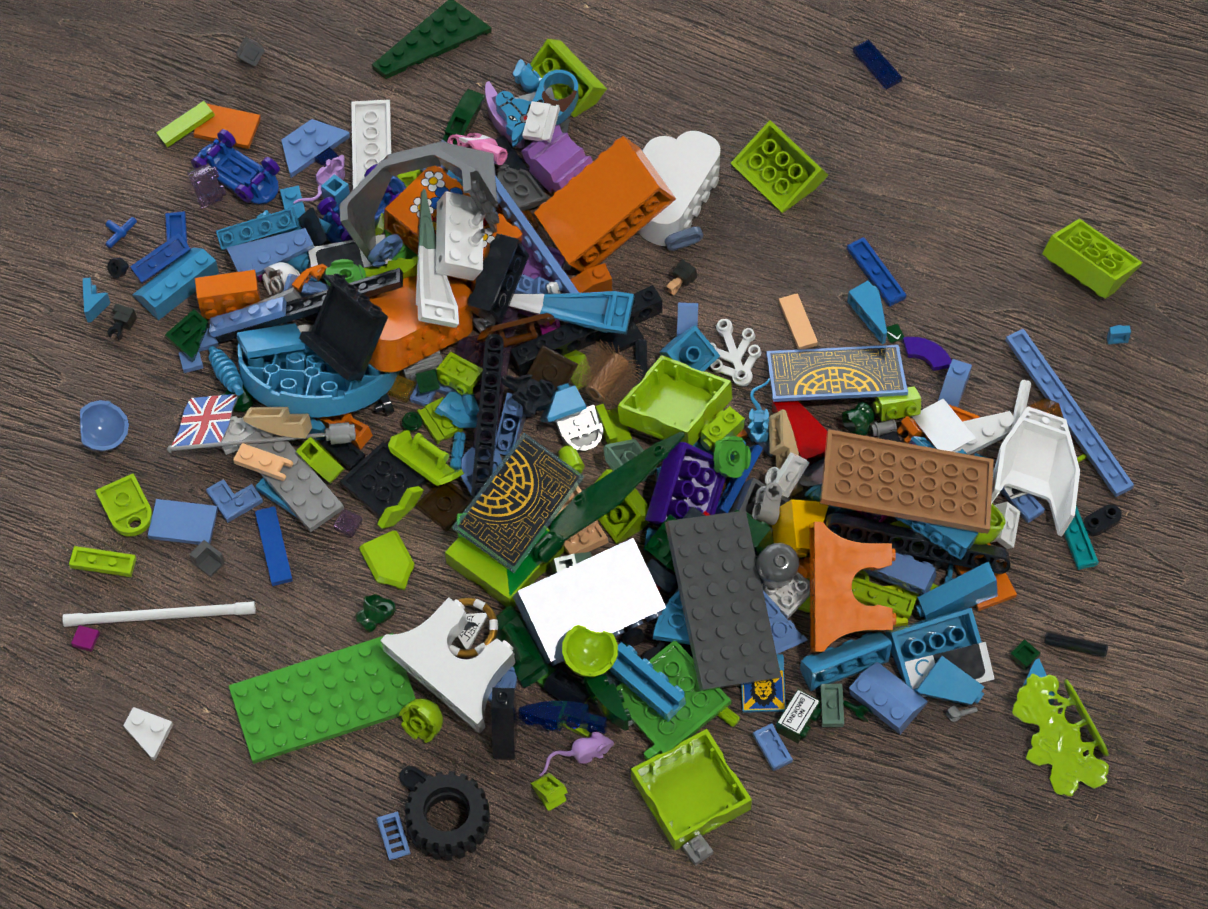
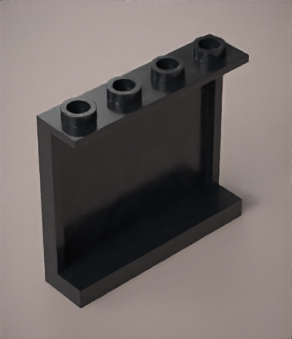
(346, 329)

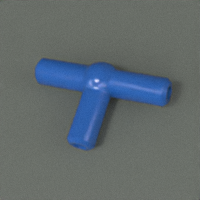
(120, 232)

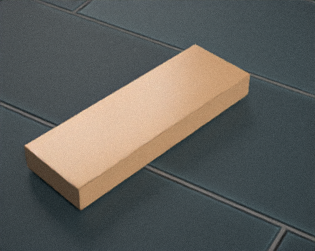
(798, 322)

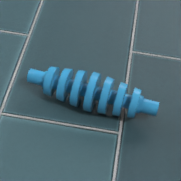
(225, 370)

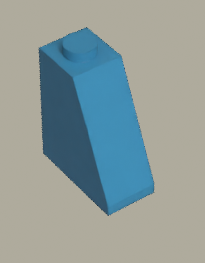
(950, 684)

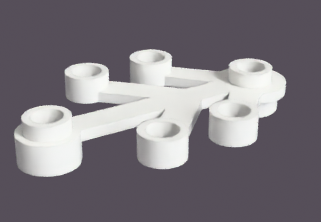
(735, 355)

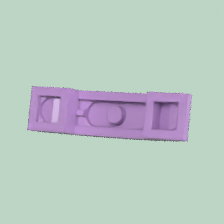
(498, 122)

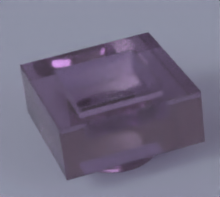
(348, 523)

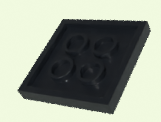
(381, 480)

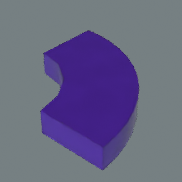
(927, 351)

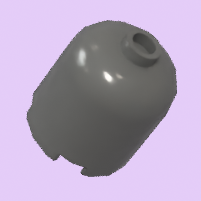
(777, 565)

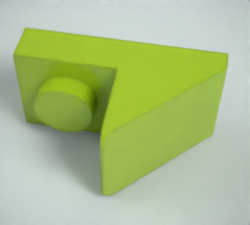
(550, 791)

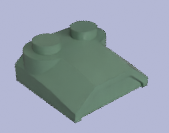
(621, 452)

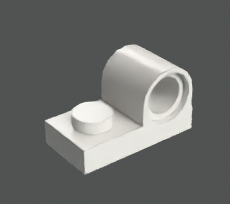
(788, 474)

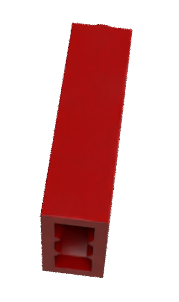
(808, 432)

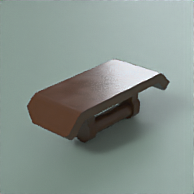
(543, 319)

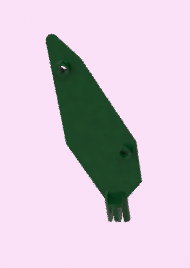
(601, 498)

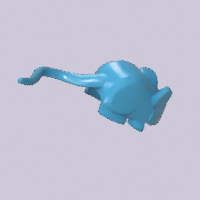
(526, 77)
(758, 419)

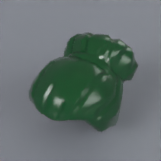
(858, 419)
(375, 611)

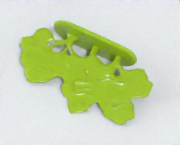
(1059, 740)

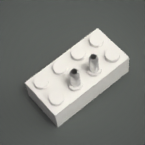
(459, 236)

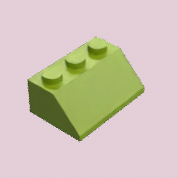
(627, 517)

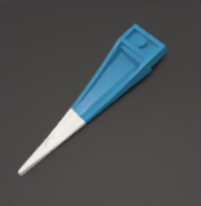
(595, 310)

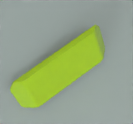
(423, 457)

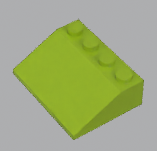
(778, 167)
(1091, 258)

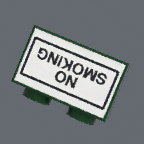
(798, 716)

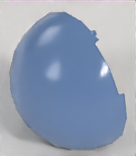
(102, 426)

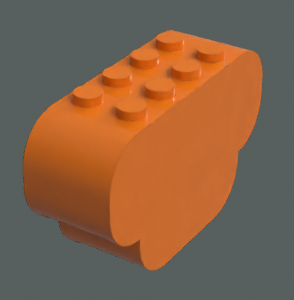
(410, 340)

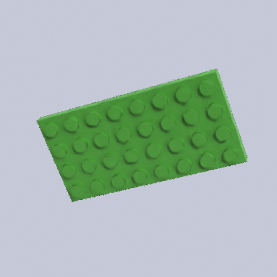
(320, 699)

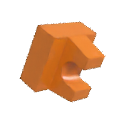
(910, 425)

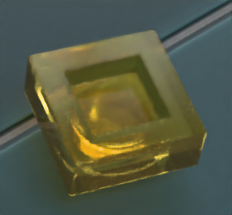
(402, 388)

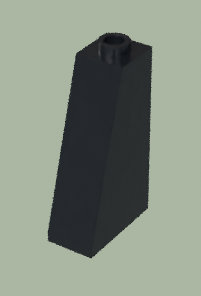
(504, 723)

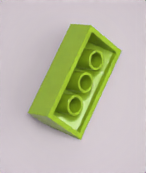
(557, 56)

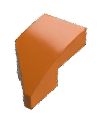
(315, 272)

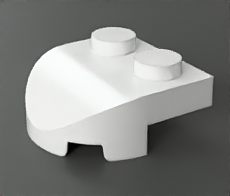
(581, 429)

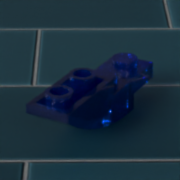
(556, 713)

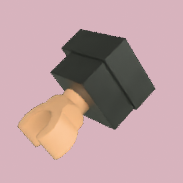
(683, 274)

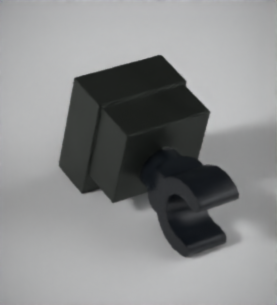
(124, 318)

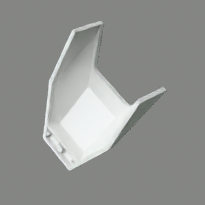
(1041, 462)

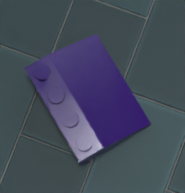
(685, 482)

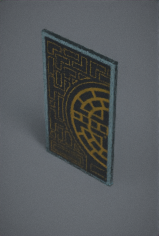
(518, 502)

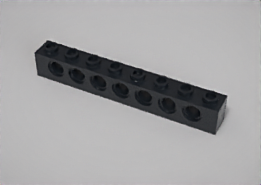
(574, 337)

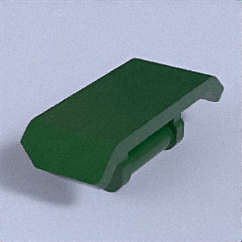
(528, 659)

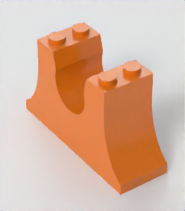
(832, 602)

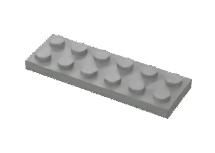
(302, 488)

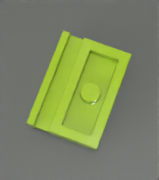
(438, 426)

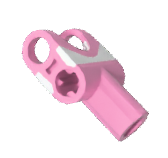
(482, 143)

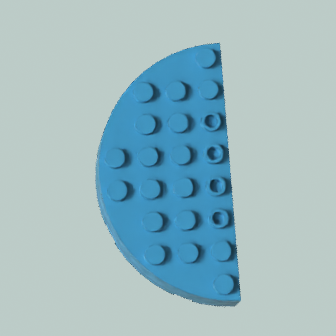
(309, 384)

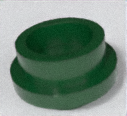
(412, 421)

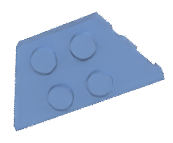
(309, 141)

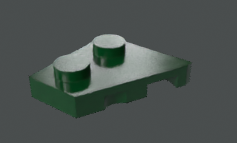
(188, 334)

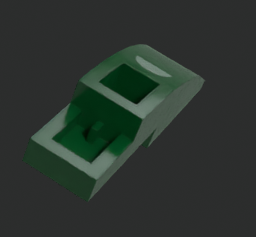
(464, 114)
(608, 700)

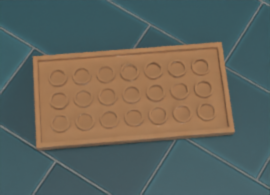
(907, 481)

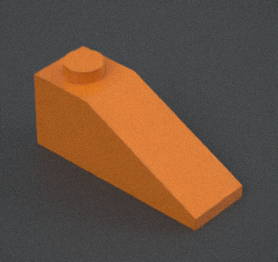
(593, 280)

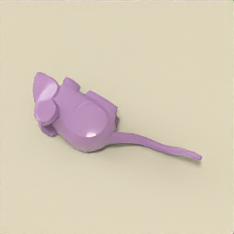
(333, 166)
(585, 749)

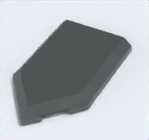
(521, 187)

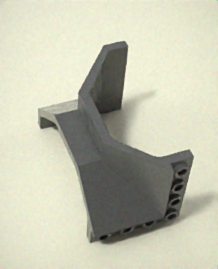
(470, 165)

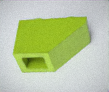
(320, 459)

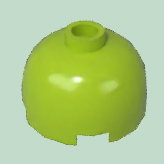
(422, 719)

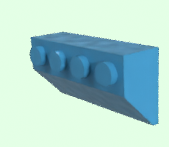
(176, 282)
(845, 660)

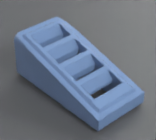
(387, 819)

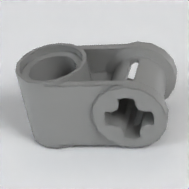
(767, 503)

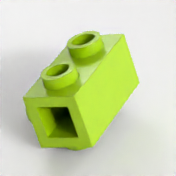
(898, 406)
(726, 423)

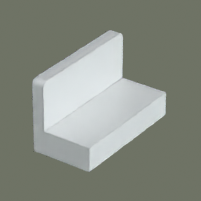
(1008, 534)

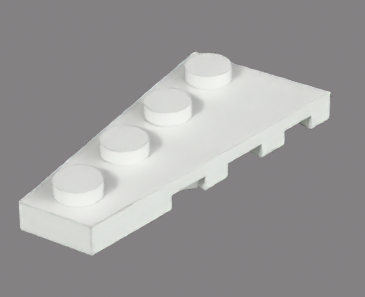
(987, 431)

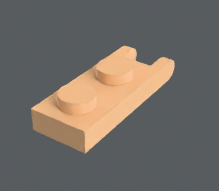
(261, 461)

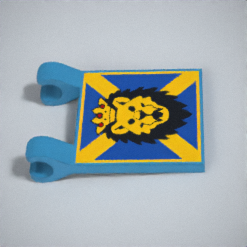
(765, 695)

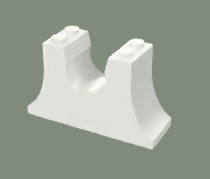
(455, 681)

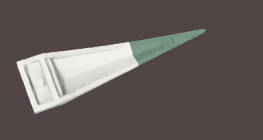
(433, 290)

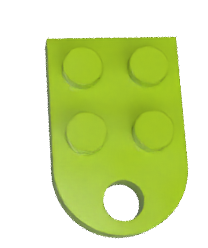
(124, 504)

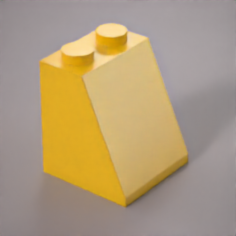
(794, 523)

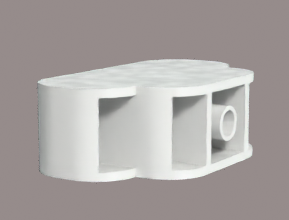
(690, 172)

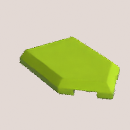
(388, 560)

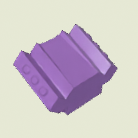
(556, 161)

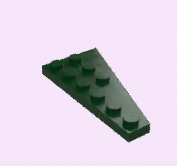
(433, 37)

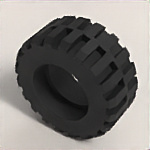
(447, 842)

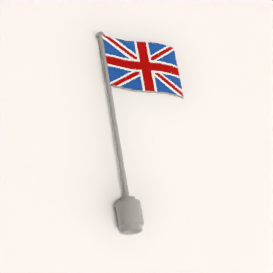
(209, 417)

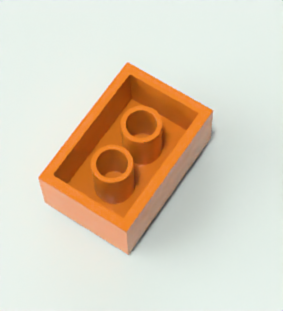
(226, 292)

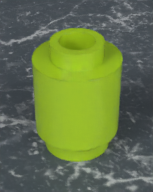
(572, 458)

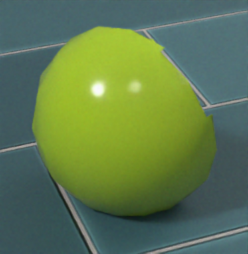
(589, 651)

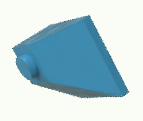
(691, 349)
(564, 403)

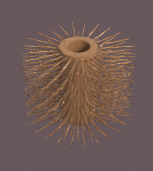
(606, 376)

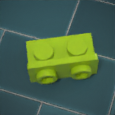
(459, 374)

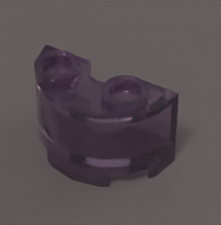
(206, 185)

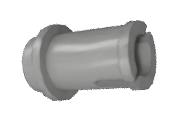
(881, 428)

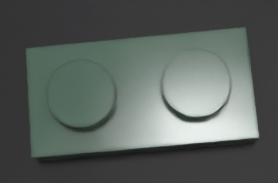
(832, 705)

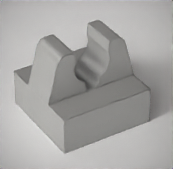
(697, 849)

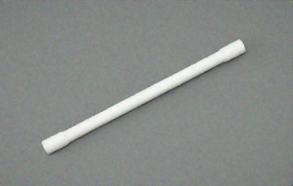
(239, 608)

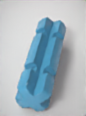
(457, 450)

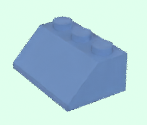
(887, 697)

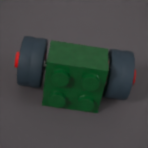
(660, 548)

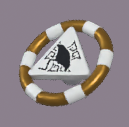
(473, 626)

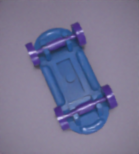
(238, 171)
(332, 211)

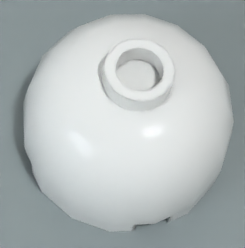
(276, 277)

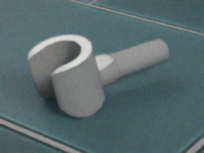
(954, 714)

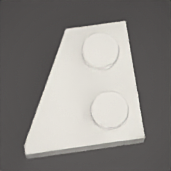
(148, 730)

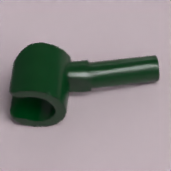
(860, 711)

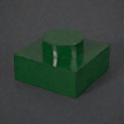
(427, 381)
(1025, 654)

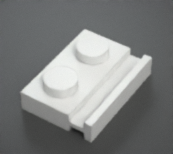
(541, 122)

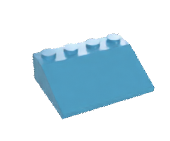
(932, 637)

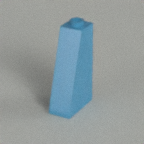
(964, 591)

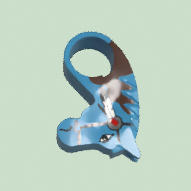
(516, 110)

